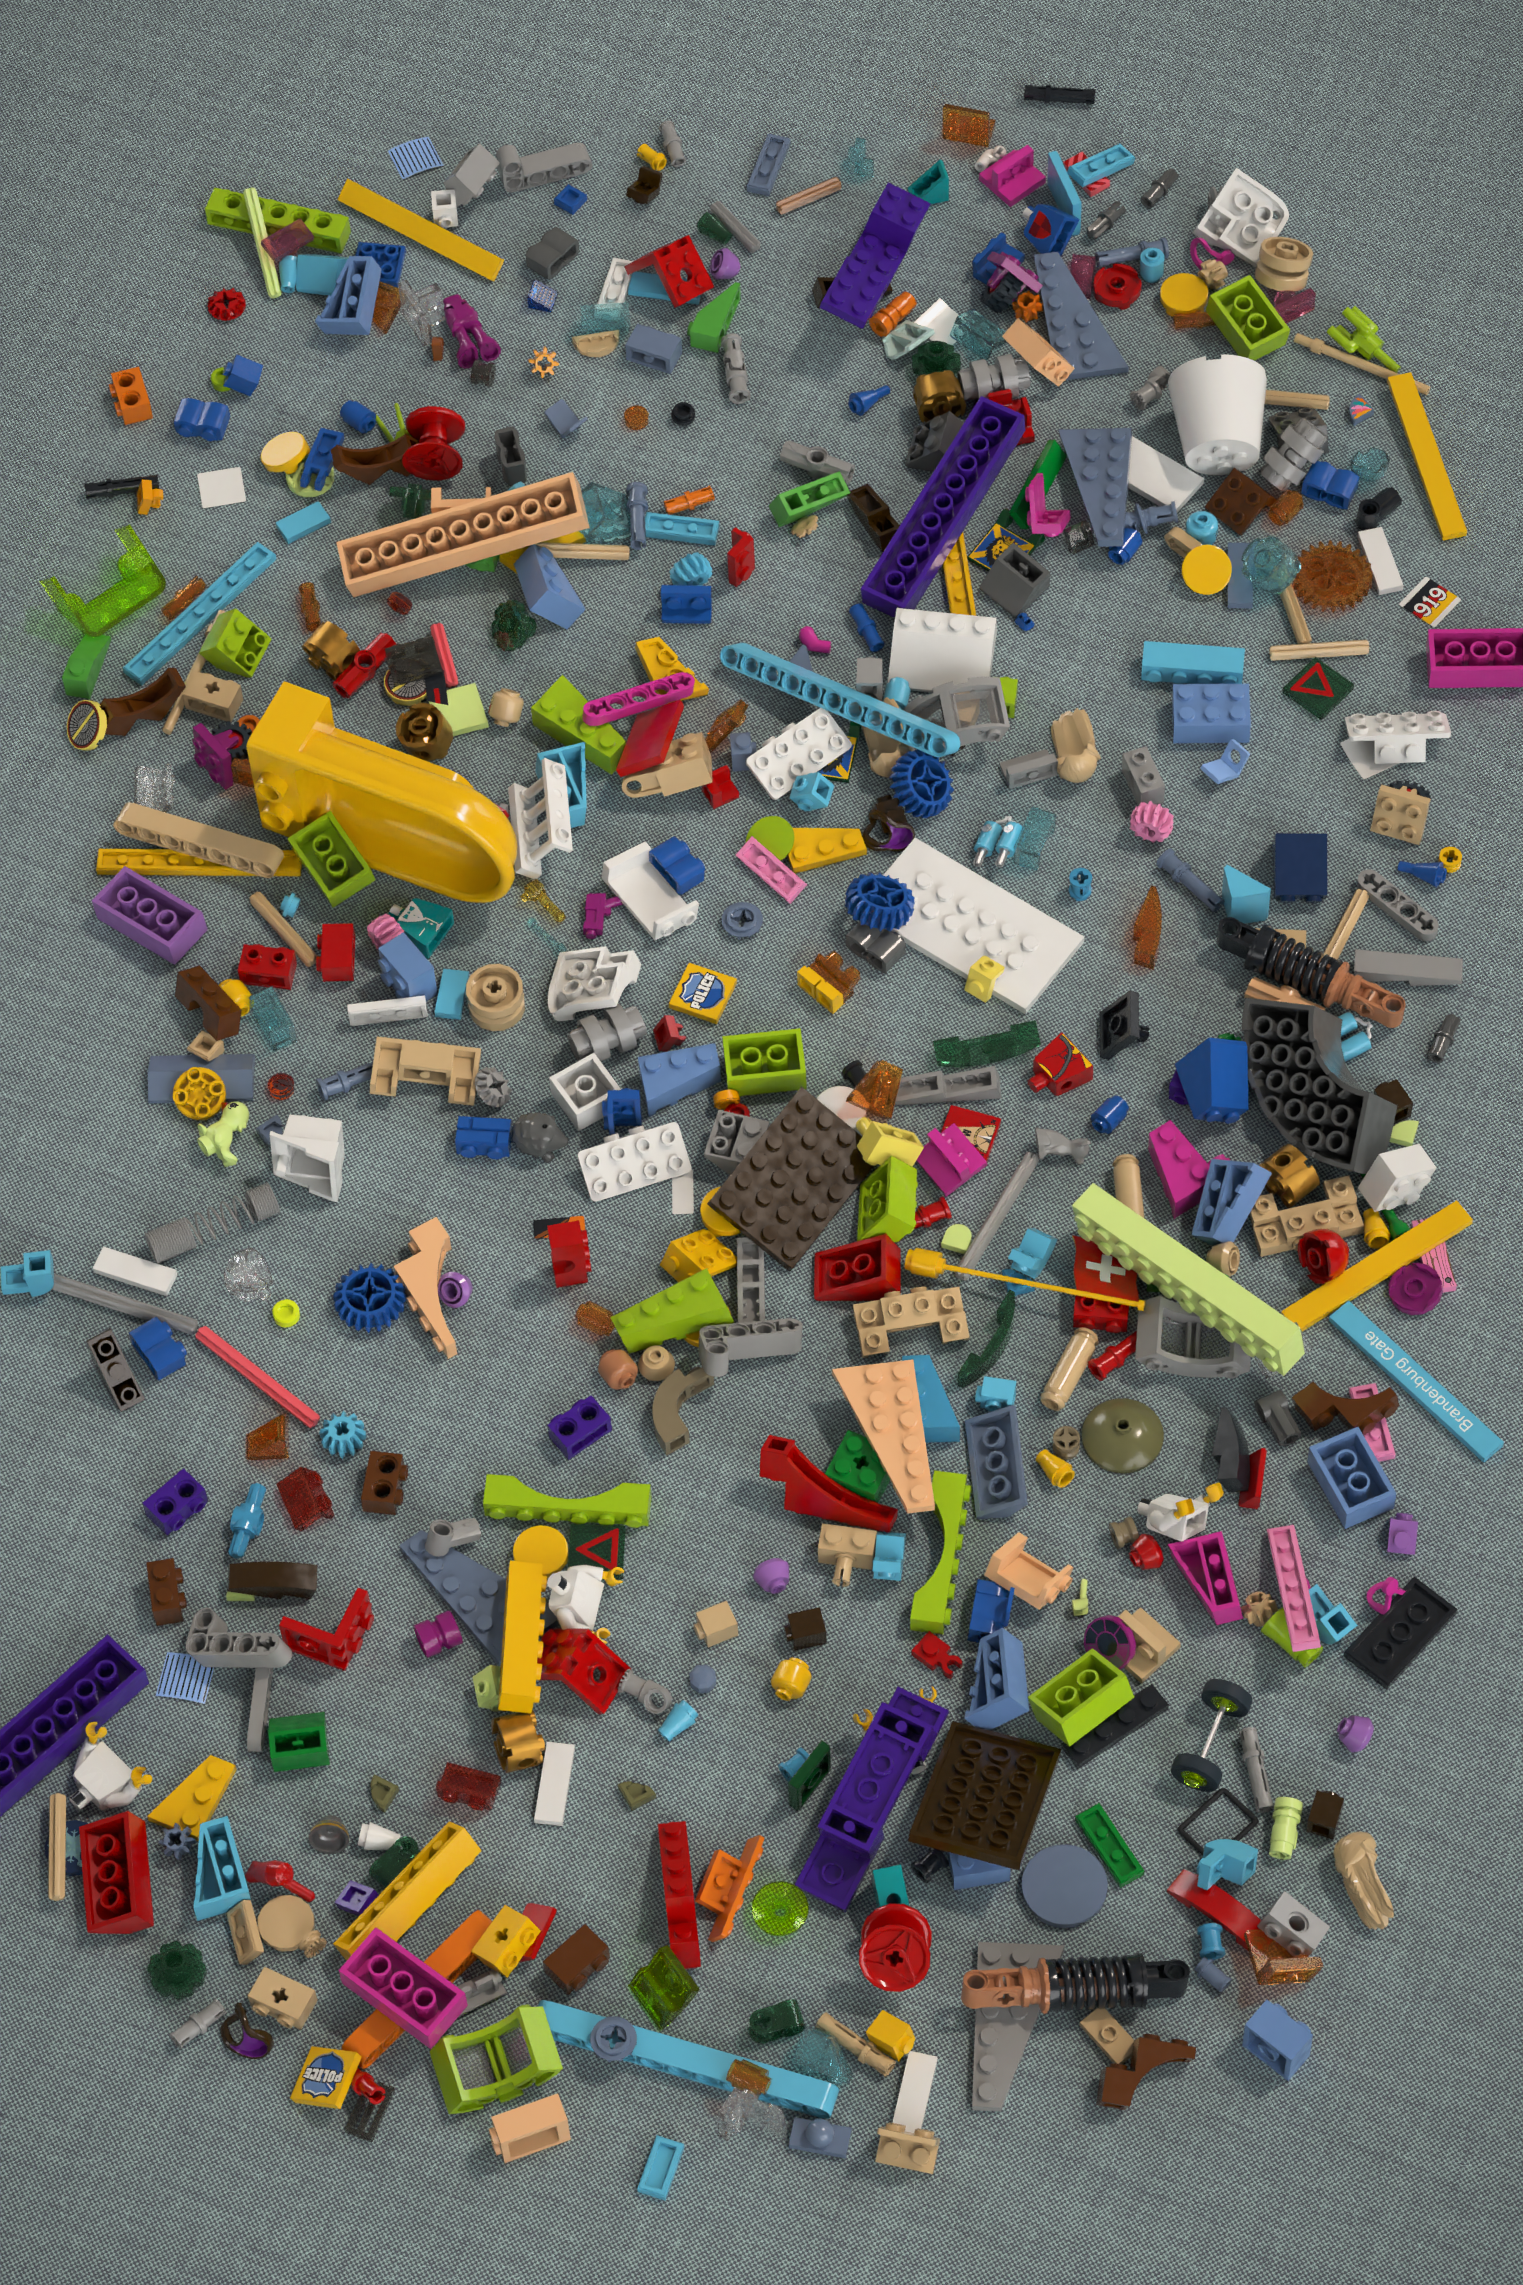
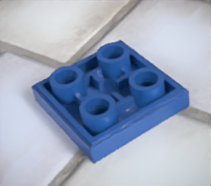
(388, 257)

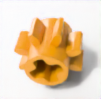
(538, 357)

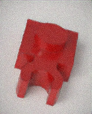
(934, 1653)

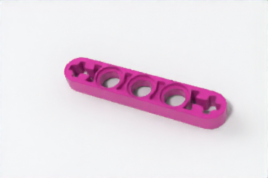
(676, 685)

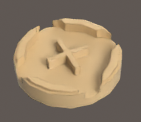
(285, 1922)

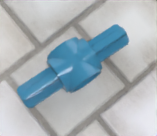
(247, 1521)

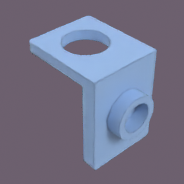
(1224, 768)

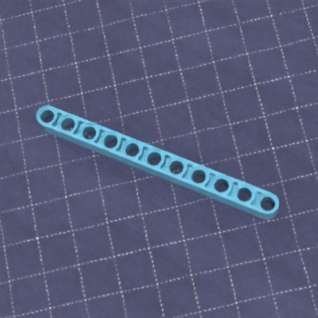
(849, 699)
(694, 2061)

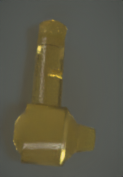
(536, 891)

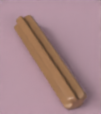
(808, 195)

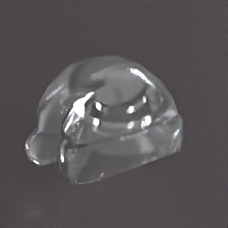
(248, 1276)

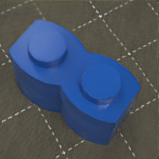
(201, 419)
(1330, 485)
(677, 865)
(158, 1348)

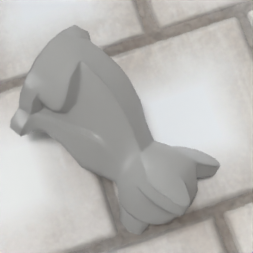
(1055, 1143)

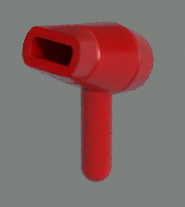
(277, 1874)

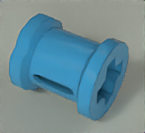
(1076, 885)
(792, 1765)
(1211, 1941)

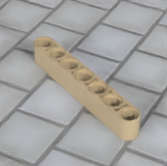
(198, 840)

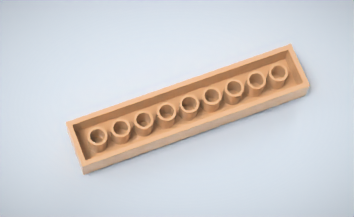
(462, 534)

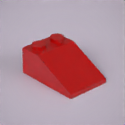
(858, 1270)

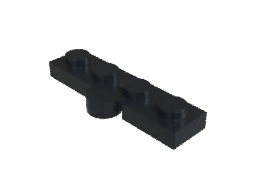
(1129, 1718)

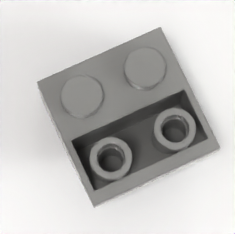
(471, 174)
(732, 1139)

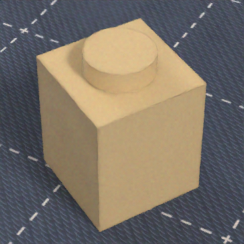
(716, 1624)

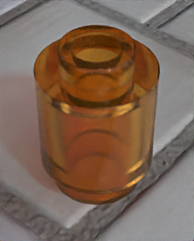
(1285, 507)
(595, 1318)
(749, 2076)

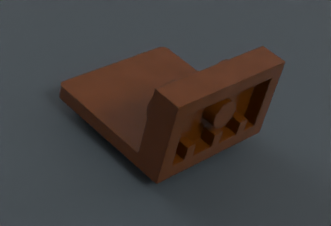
(1238, 501)

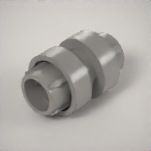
(984, 379)
(1300, 445)
(617, 1029)

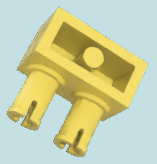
(883, 1140)

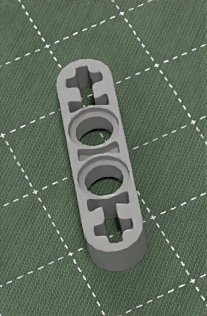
(1400, 902)
(259, 1709)

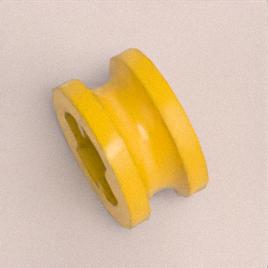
(1450, 852)

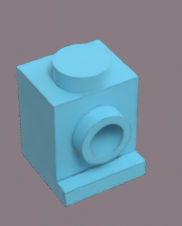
(996, 1393)

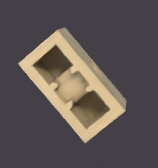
(213, 696)
(275, 1986)

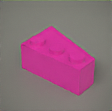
(1178, 1166)
(1209, 1573)

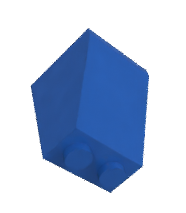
(1216, 1080)

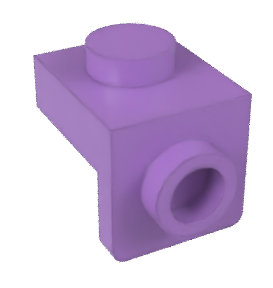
(1402, 1534)

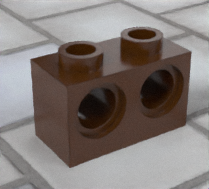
(379, 1482)

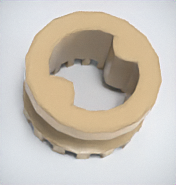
(312, 1943)

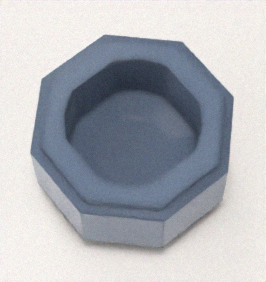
(702, 1678)

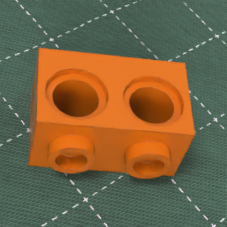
(131, 396)

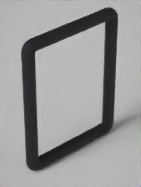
(1242, 1807)

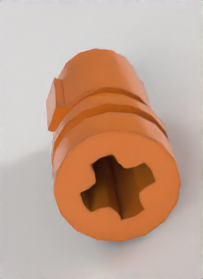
(887, 318)

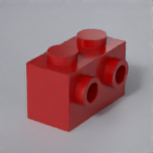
(337, 952)
(267, 966)
(1100, 1315)

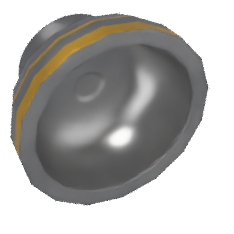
(329, 1835)

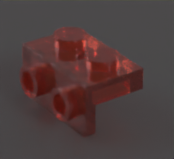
(305, 1498)
(468, 1786)

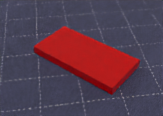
(650, 738)

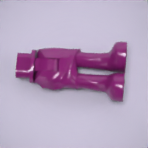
(462, 320)

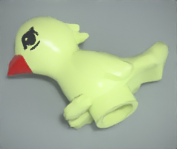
(219, 1135)

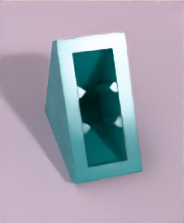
(932, 185)

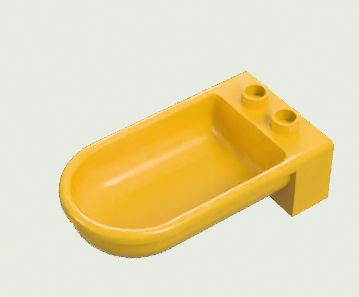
(393, 806)

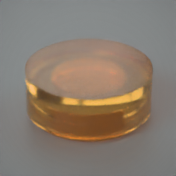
(636, 417)

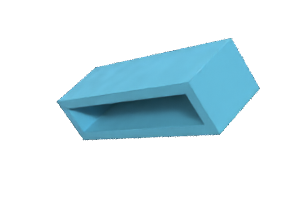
(1192, 663)

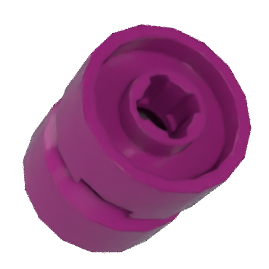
(437, 1634)

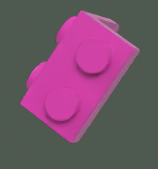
(1042, 520)

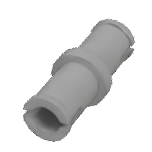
(672, 144)
(198, 2023)

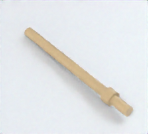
(1318, 346)
(179, 703)

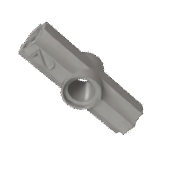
(815, 461)

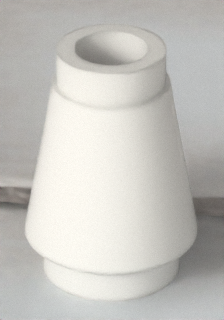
(376, 1837)

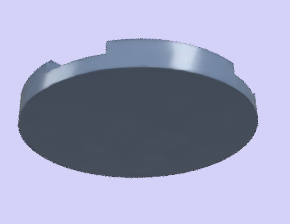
(1064, 1886)

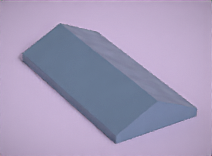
(234, 1069)
(996, 1463)

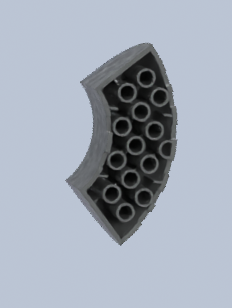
(1308, 1088)

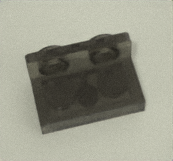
(413, 661)

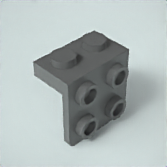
(1283, 419)

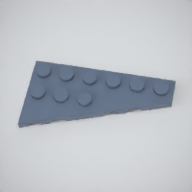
(1072, 322)
(1101, 473)
(469, 1591)

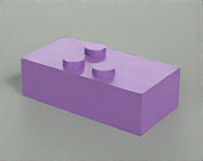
(149, 915)

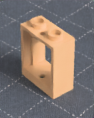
(1038, 352)
(529, 2128)

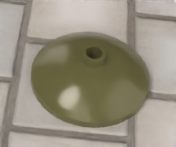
(1118, 1448)

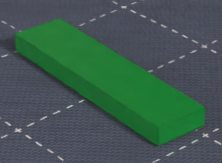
(1049, 464)

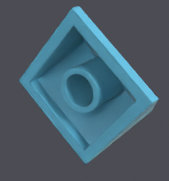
(318, 273)
(1244, 897)

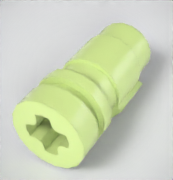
(1284, 1830)

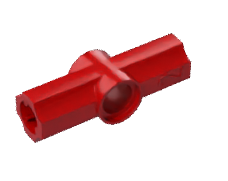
(355, 675)

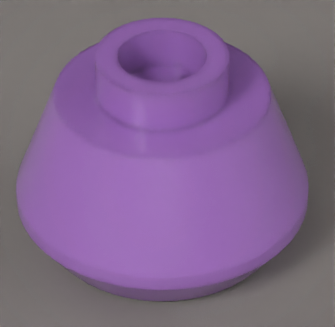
(724, 264)
(454, 1289)
(772, 1575)
(1355, 1732)

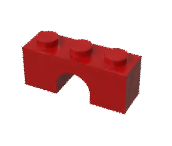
(569, 1253)

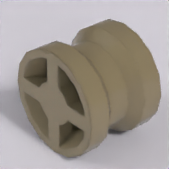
(1066, 1435)
(1123, 1532)

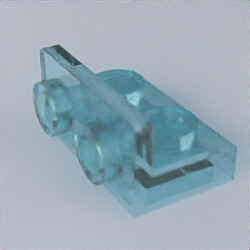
(977, 333)

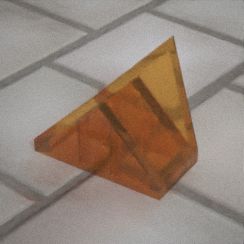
(269, 1440)

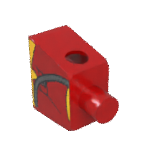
(1060, 1067)

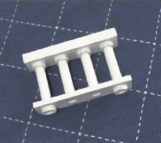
(524, 818)

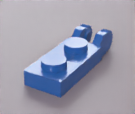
(320, 458)

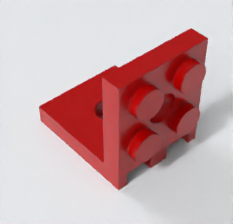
(669, 262)
(328, 1647)
(573, 1656)

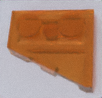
(725, 724)

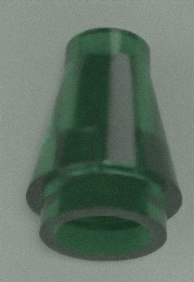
(712, 227)

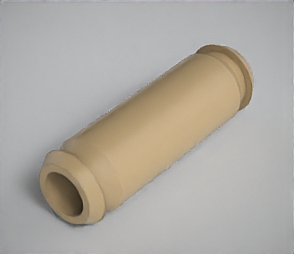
(1128, 1182)
(1069, 1369)

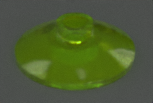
(780, 1896)

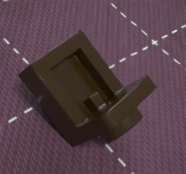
(646, 187)
(889, 807)

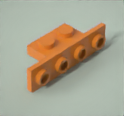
(725, 1884)

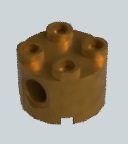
(937, 395)
(330, 649)
(424, 732)
(1290, 1175)
(517, 1741)

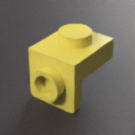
(983, 977)

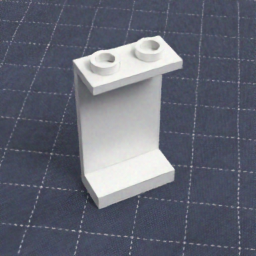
(647, 892)

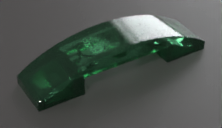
(989, 1048)
(977, 1366)

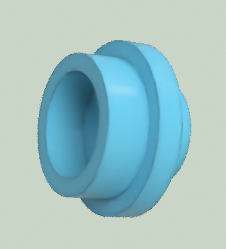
(289, 905)

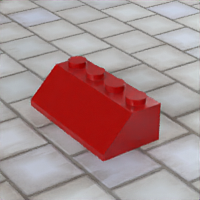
(116, 1875)

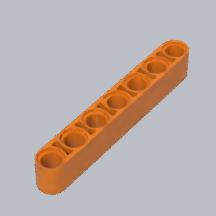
(448, 1960)

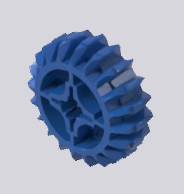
(921, 784)
(879, 901)
(356, 1291)

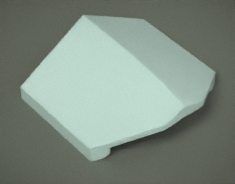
(905, 339)

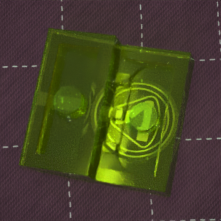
(663, 1987)

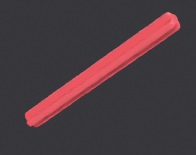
(257, 1377)

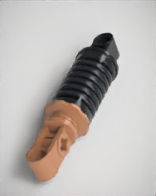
(1299, 968)
(1077, 1983)

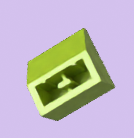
(235, 644)

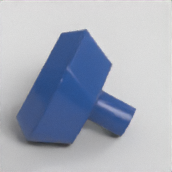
(1024, 622)

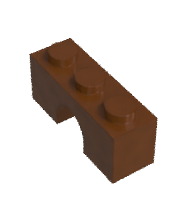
(219, 1011)

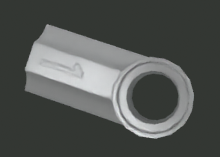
(444, 1535)

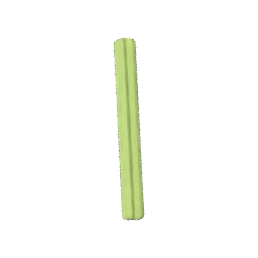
(260, 233)

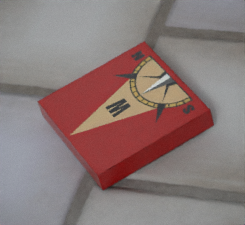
(976, 1126)

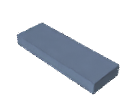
(768, 164)
(1239, 587)

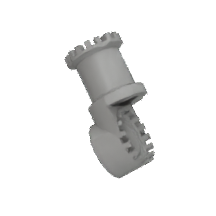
(1152, 389)
(644, 1690)

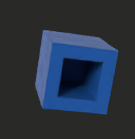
(242, 375)

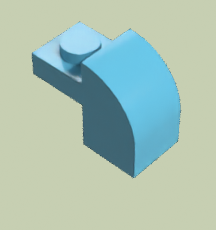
(1033, 1252)
(33, 1276)
(889, 1556)
(1331, 1620)
(1228, 1860)

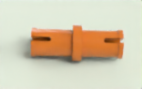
(689, 500)

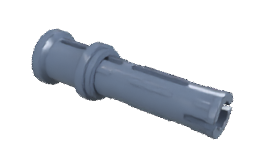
(1130, 253)
(637, 507)
(1182, 873)
(343, 1080)

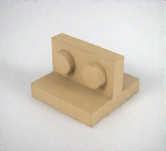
(1153, 1644)

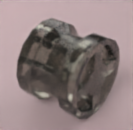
(483, 373)

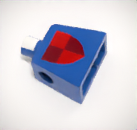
(1049, 228)

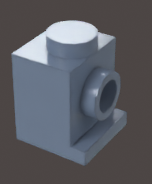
(740, 750)

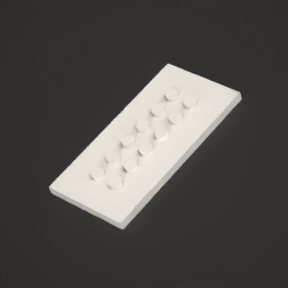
(969, 917)

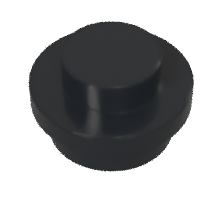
(683, 414)

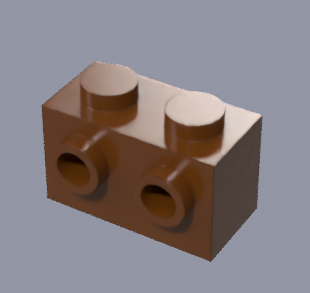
(165, 1591)
(577, 1960)

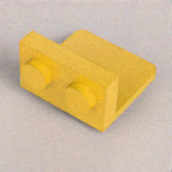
(695, 1253)

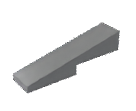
(1417, 969)
(960, 1086)

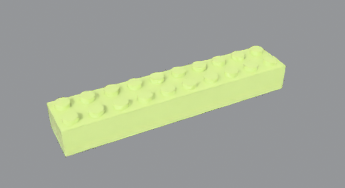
(1188, 1280)

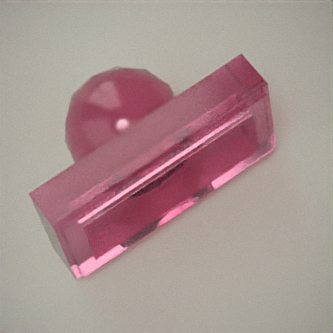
(287, 240)
(1083, 271)
(1293, 306)

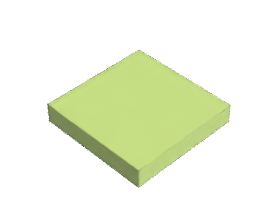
(464, 710)

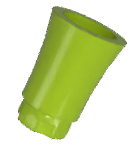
(1277, 1631)

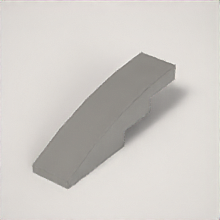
(750, 1281)

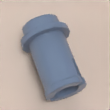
(1212, 1974)

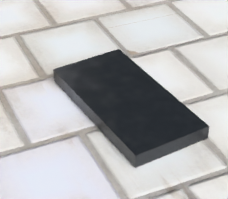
(1401, 1633)

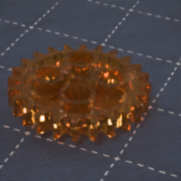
(1334, 570)

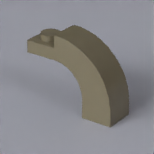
(669, 1398)

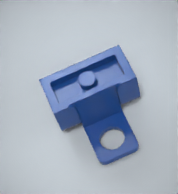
(990, 1609)

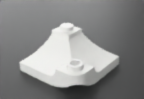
(1242, 217)
(590, 980)

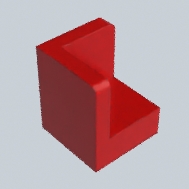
(721, 789)

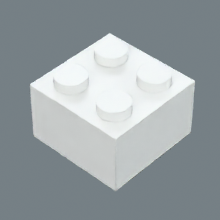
(582, 1090)
(1397, 1178)

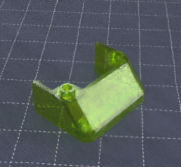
(139, 585)

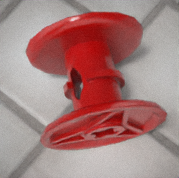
(432, 456)
(895, 1947)

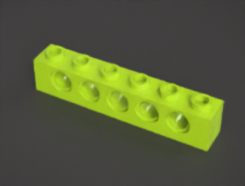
(230, 211)

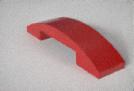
(1215, 1905)

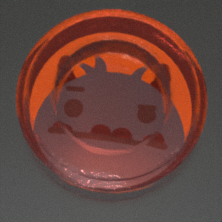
(399, 603)
(281, 1086)

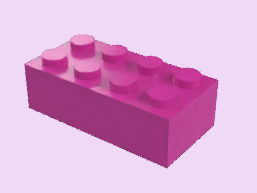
(1475, 658)
(403, 1988)

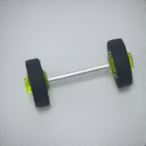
(1195, 1770)

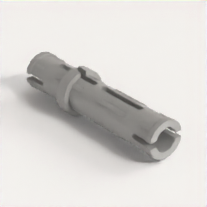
(1253, 1758)

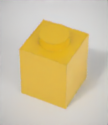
(891, 2035)

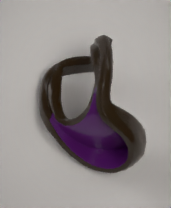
(900, 833)
(254, 2042)

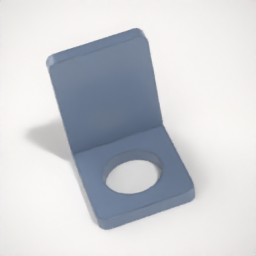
(563, 418)

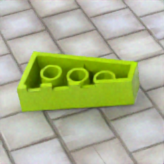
(560, 716)
(672, 1313)

